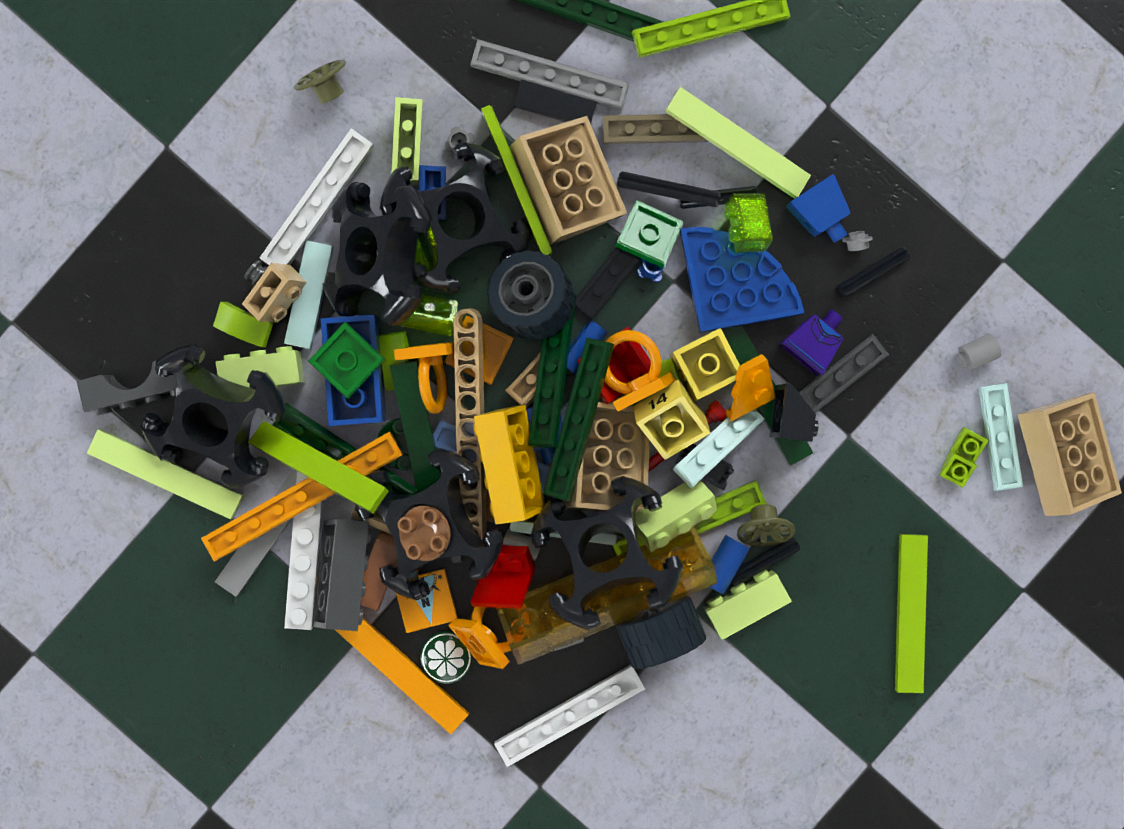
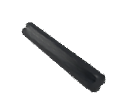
(669, 189)

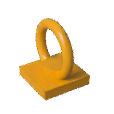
(427, 356)
(645, 384)
(481, 640)

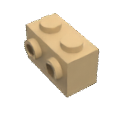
(274, 293)

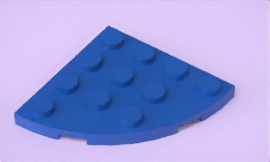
(735, 286)

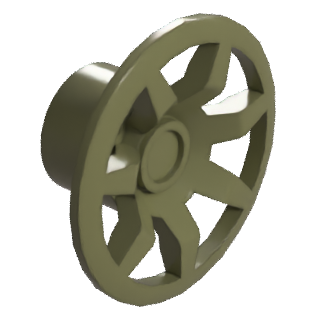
(325, 84)
(765, 523)

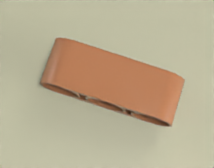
(381, 555)

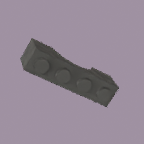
(105, 392)

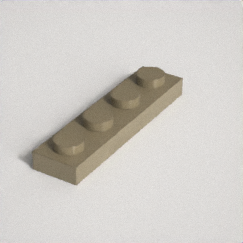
(646, 129)

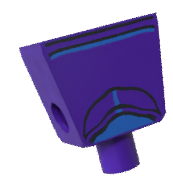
(814, 342)

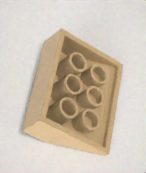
(567, 179)
(613, 450)
(1069, 455)

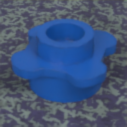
(654, 274)

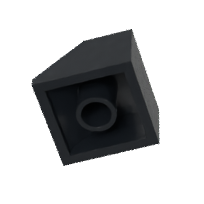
(792, 416)

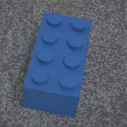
(368, 402)

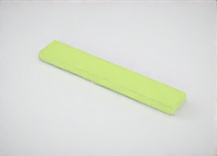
(737, 143)
(165, 474)

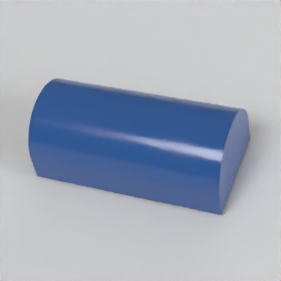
(431, 178)
(590, 330)
(727, 562)

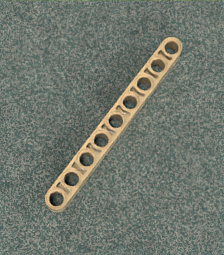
(464, 414)

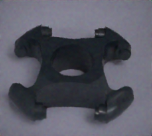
(471, 190)
(360, 265)
(192, 431)
(446, 498)
(632, 570)

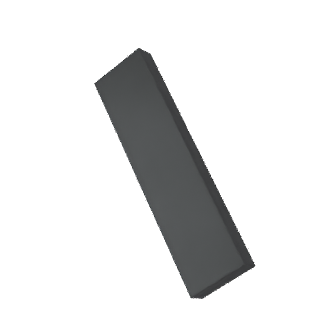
(843, 373)

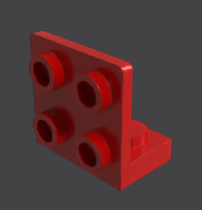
(626, 364)
(508, 580)

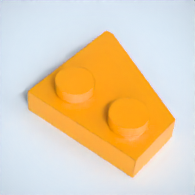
(751, 388)

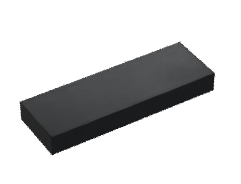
(553, 102)
(605, 282)

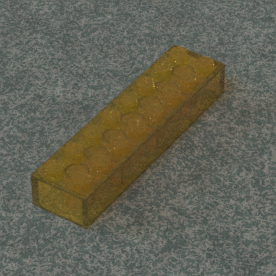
(539, 630)

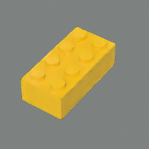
(509, 464)

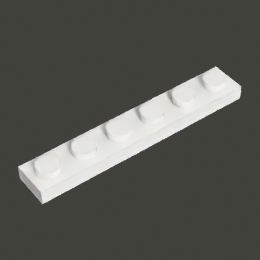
(318, 199)
(303, 566)
(569, 715)

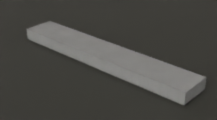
(550, 74)
(250, 556)

